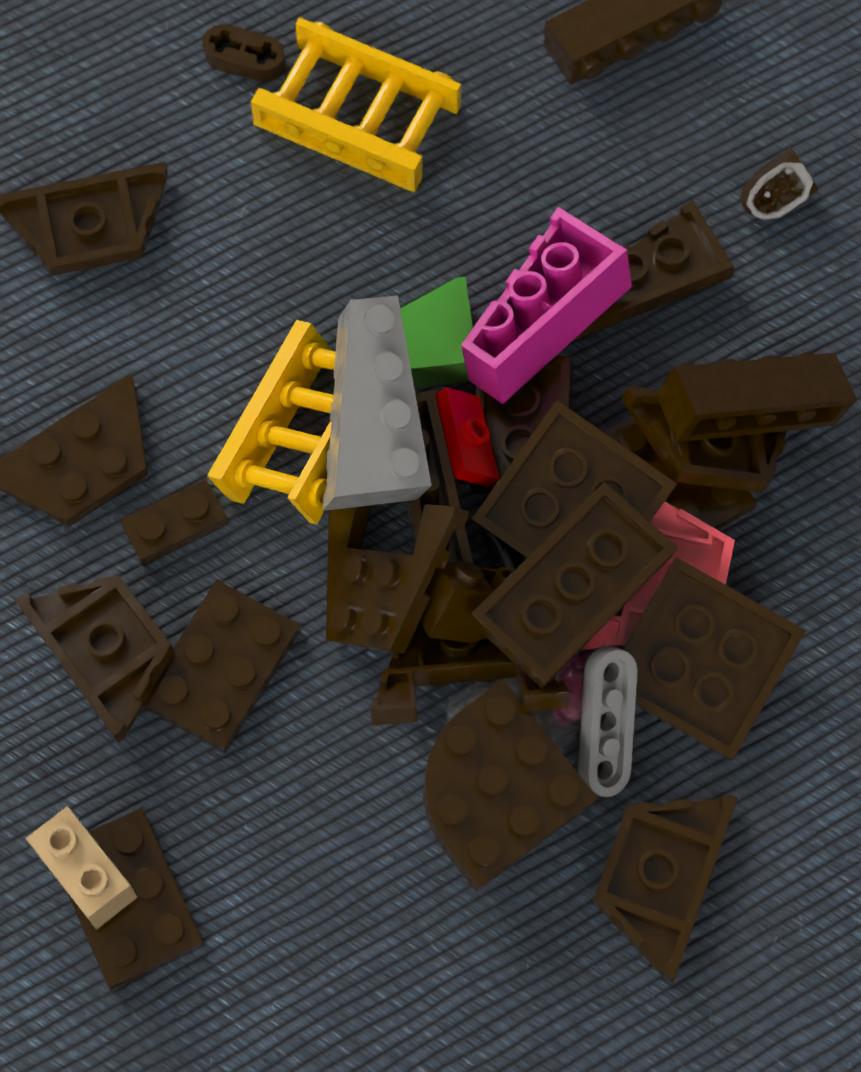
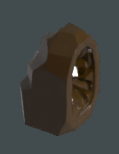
(777, 187)

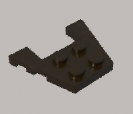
(377, 594)
(448, 661)

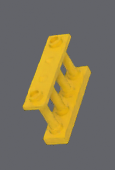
(357, 144)
(266, 423)

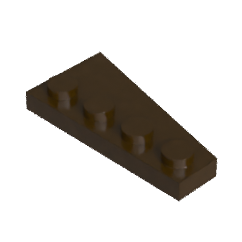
(668, 265)

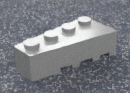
(374, 411)

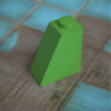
(434, 334)

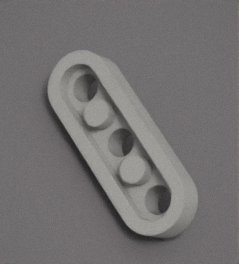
(612, 739)

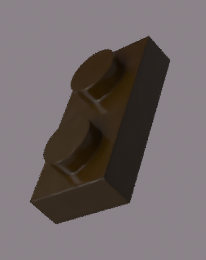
(174, 522)

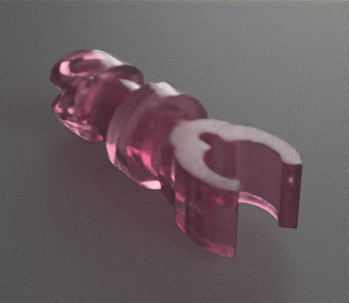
(573, 677)

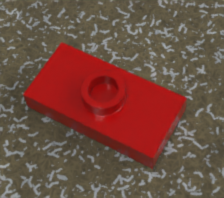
(467, 437)

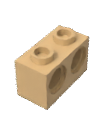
(82, 867)

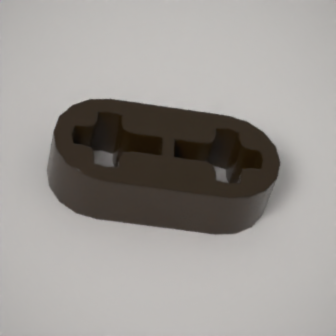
(244, 53)

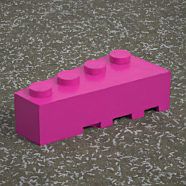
(545, 305)

